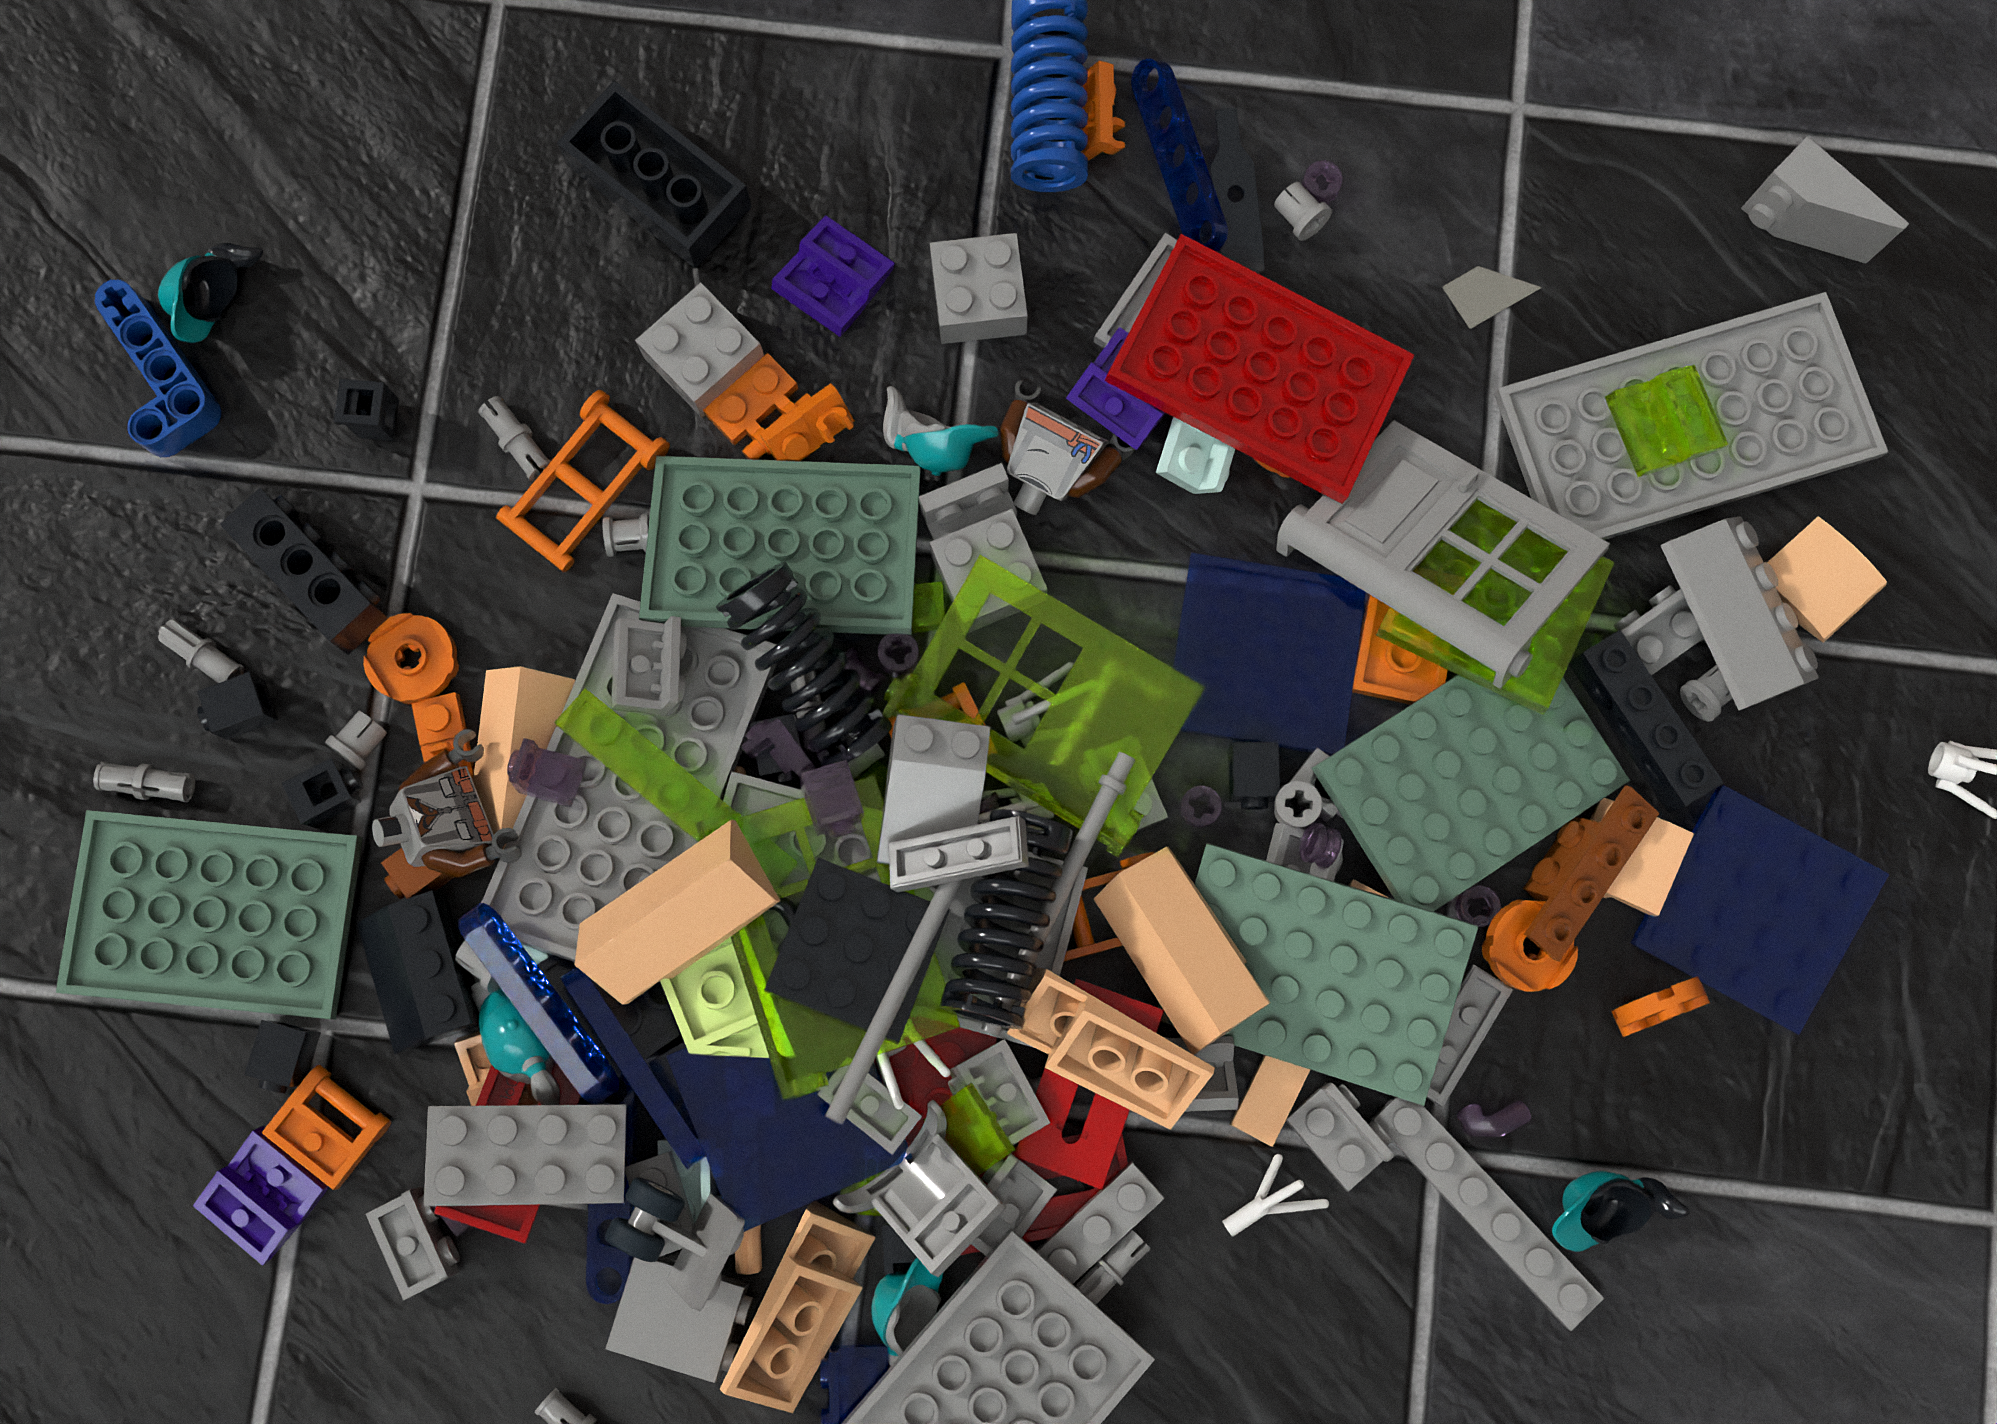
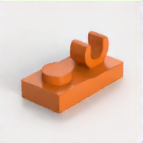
(1099, 108)
(808, 426)
(437, 724)

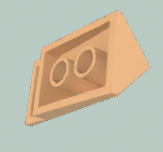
(514, 707)
(675, 915)
(1181, 949)
(1109, 1051)
(800, 1311)

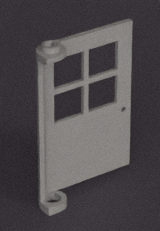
(1401, 511)

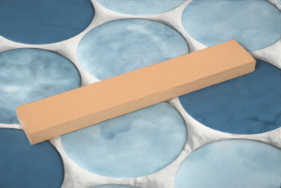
(1273, 1090)

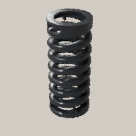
(777, 588)
(957, 992)

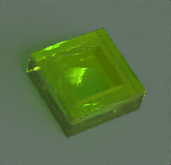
(928, 606)

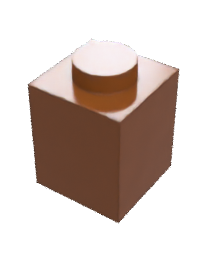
(408, 880)

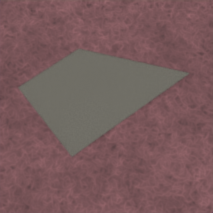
(1485, 293)

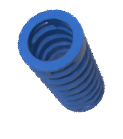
(1048, 158)

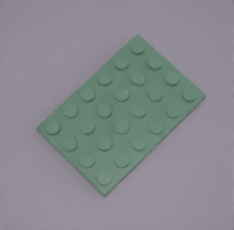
(835, 524)
(1465, 785)
(210, 915)
(1349, 974)

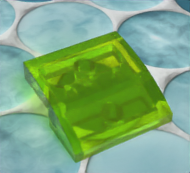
(1666, 420)

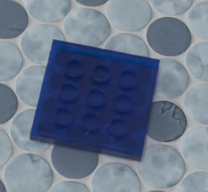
(1270, 652)
(1761, 909)
(771, 1150)

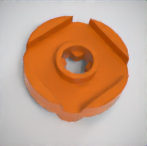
(385, 653)
(1506, 955)
(1660, 1006)

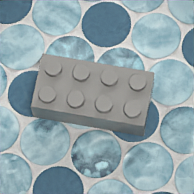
(525, 1155)

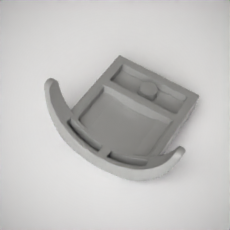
(930, 1199)

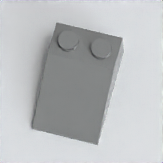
(1823, 206)
(932, 779)

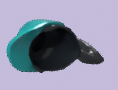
(202, 287)
(1609, 1207)

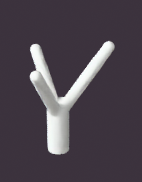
(1261, 1205)

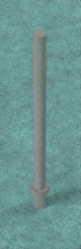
(1111, 786)
(891, 1002)

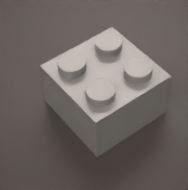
(978, 288)
(699, 348)
(998, 540)

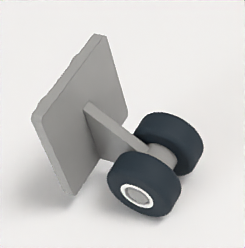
(704, 1250)

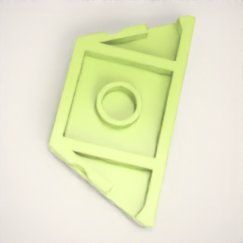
(715, 1007)

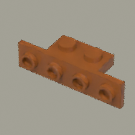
(1583, 868)

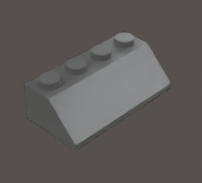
(1741, 611)

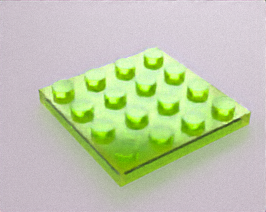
(1500, 600)

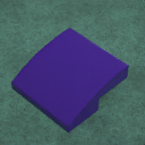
(832, 276)
(1110, 406)
(260, 1197)

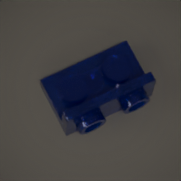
(849, 1377)

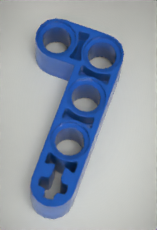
(153, 361)

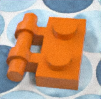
(750, 401)

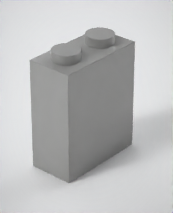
(666, 1332)

